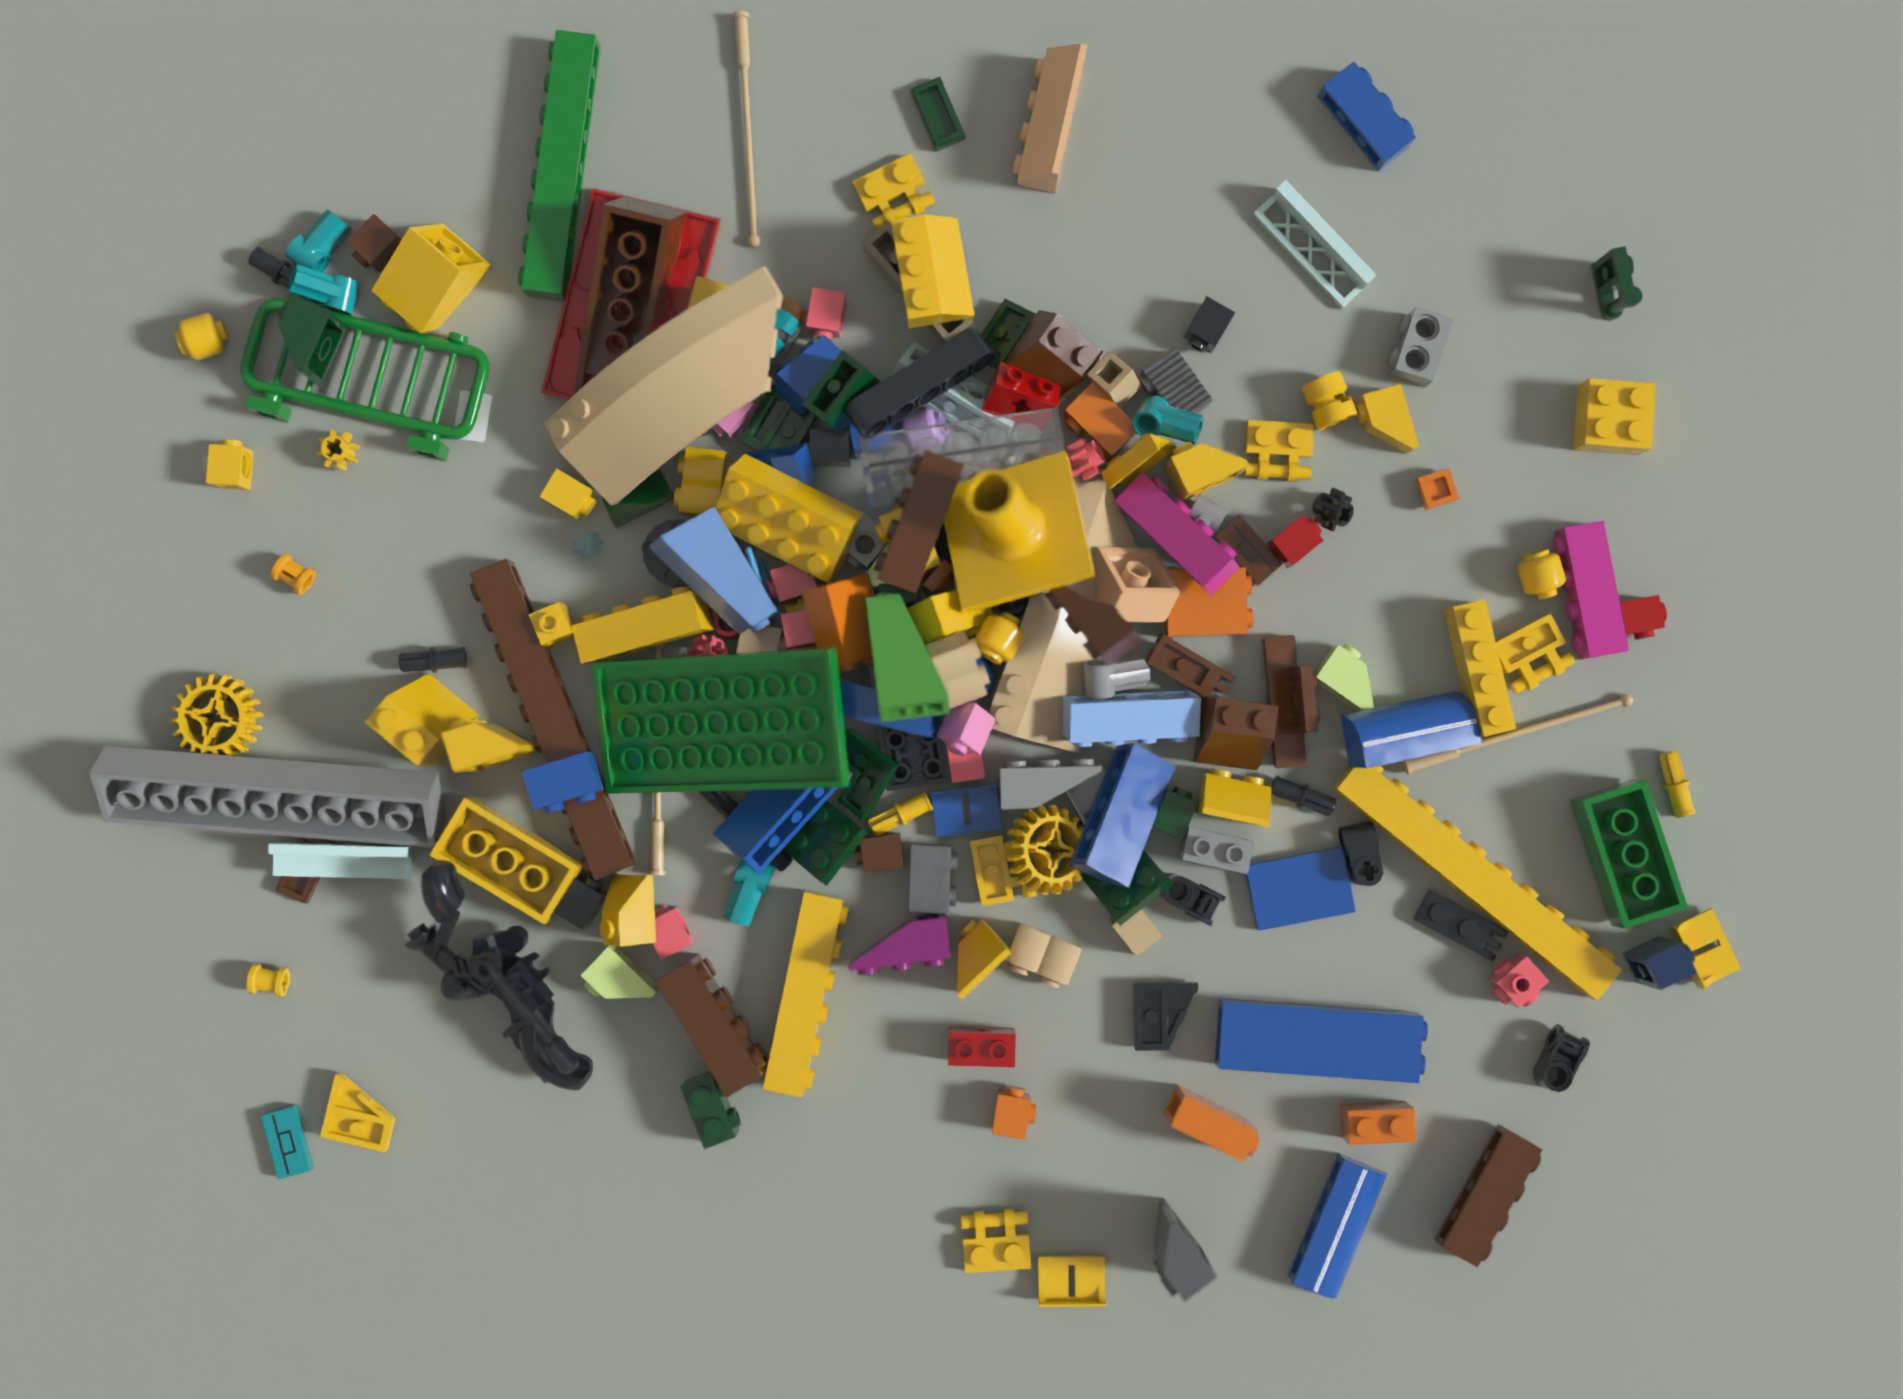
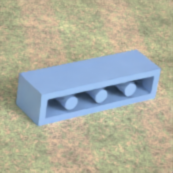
(1131, 717)

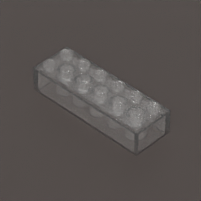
(976, 443)

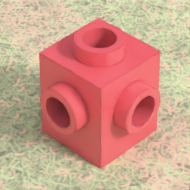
(1517, 981)

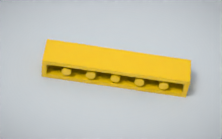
(804, 994)

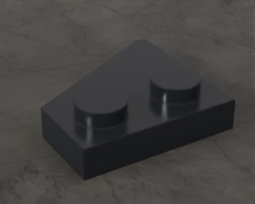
(1159, 1012)

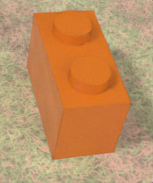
(1099, 420)
(1378, 1123)

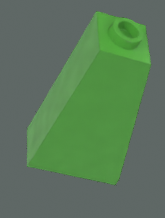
(903, 668)

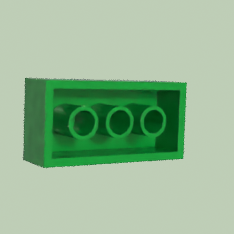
(1629, 854)

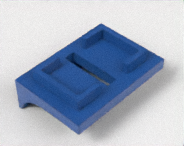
(982, 805)

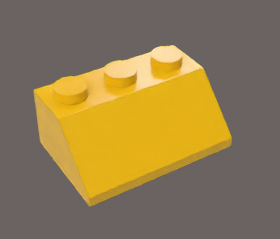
(932, 269)
(480, 745)

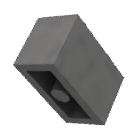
(930, 878)

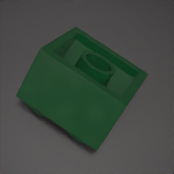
(310, 336)

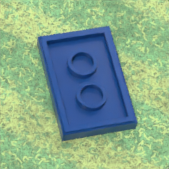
(1300, 888)

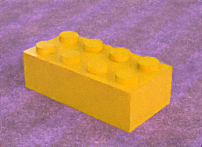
(787, 517)
(507, 859)

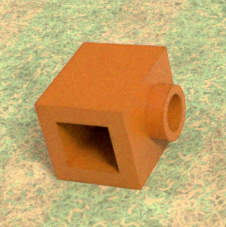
(1012, 1112)

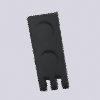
(1459, 924)

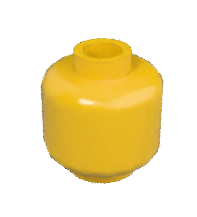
(201, 336)
(1541, 573)
(999, 637)

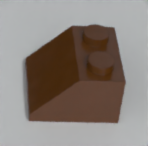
(1054, 351)
(1235, 732)

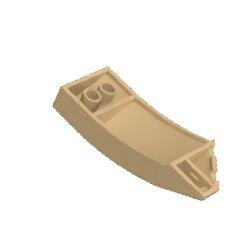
(671, 387)
(1051, 656)

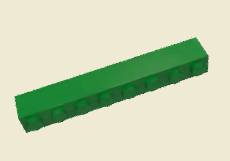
(560, 165)

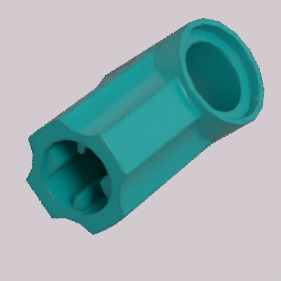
(318, 243)
(333, 291)
(1167, 421)
(747, 893)

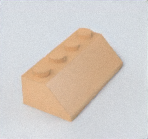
(1051, 117)

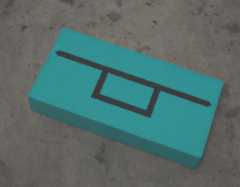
(287, 1142)

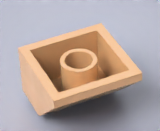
(1134, 583)

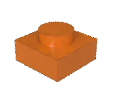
(1437, 489)
(937, 576)

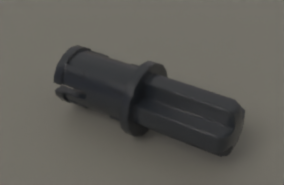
(271, 266)
(433, 659)
(1303, 796)

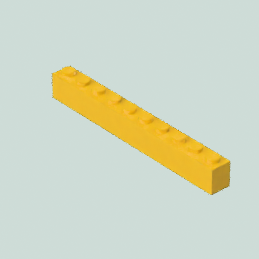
(1479, 880)

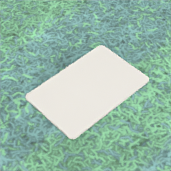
(479, 431)

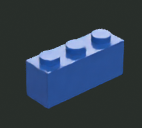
(1367, 115)

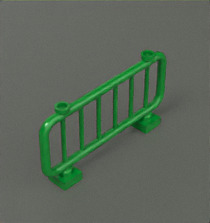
(426, 445)

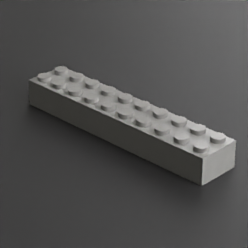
(268, 796)

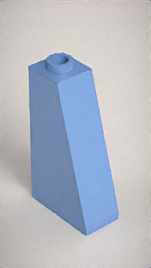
(717, 570)

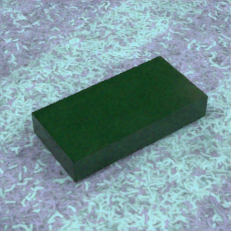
(937, 114)

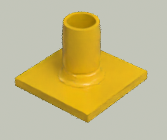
(1017, 533)

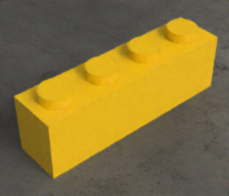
(641, 626)
(1480, 666)

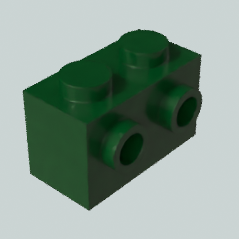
(837, 388)
(710, 1110)

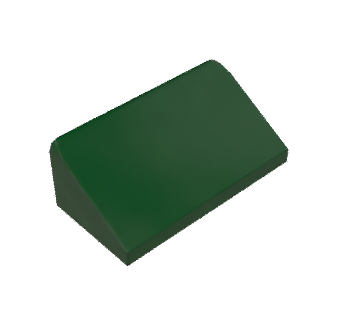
(644, 498)

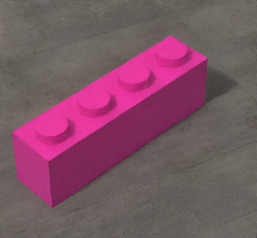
(1177, 533)
(1591, 590)

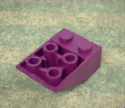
(914, 941)

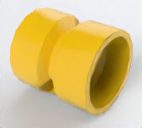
(1329, 400)

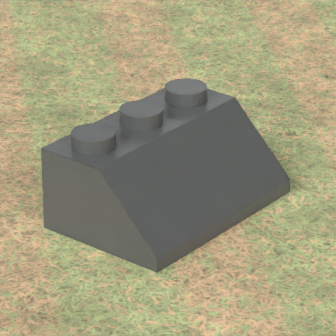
(1179, 1256)

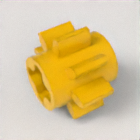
(331, 442)

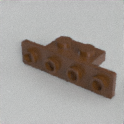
(1294, 692)

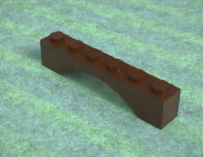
(1100, 623)

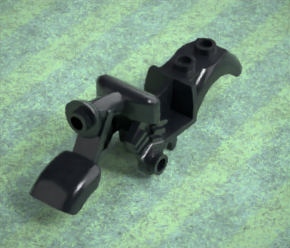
(501, 973)

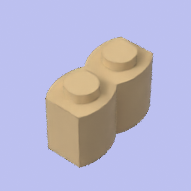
(958, 669)
(1044, 955)

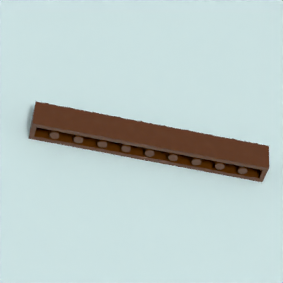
(549, 711)

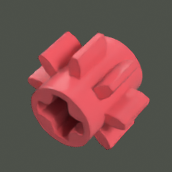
(1085, 458)
(707, 646)

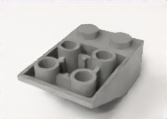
(1034, 786)

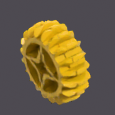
(219, 705)
(1053, 825)

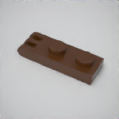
(1187, 667)

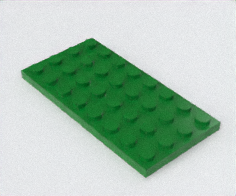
(722, 722)

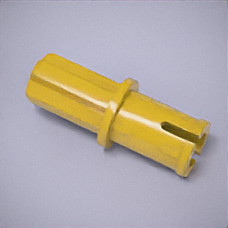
(1676, 784)
(900, 814)

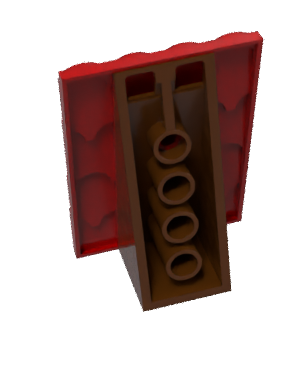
(625, 283)

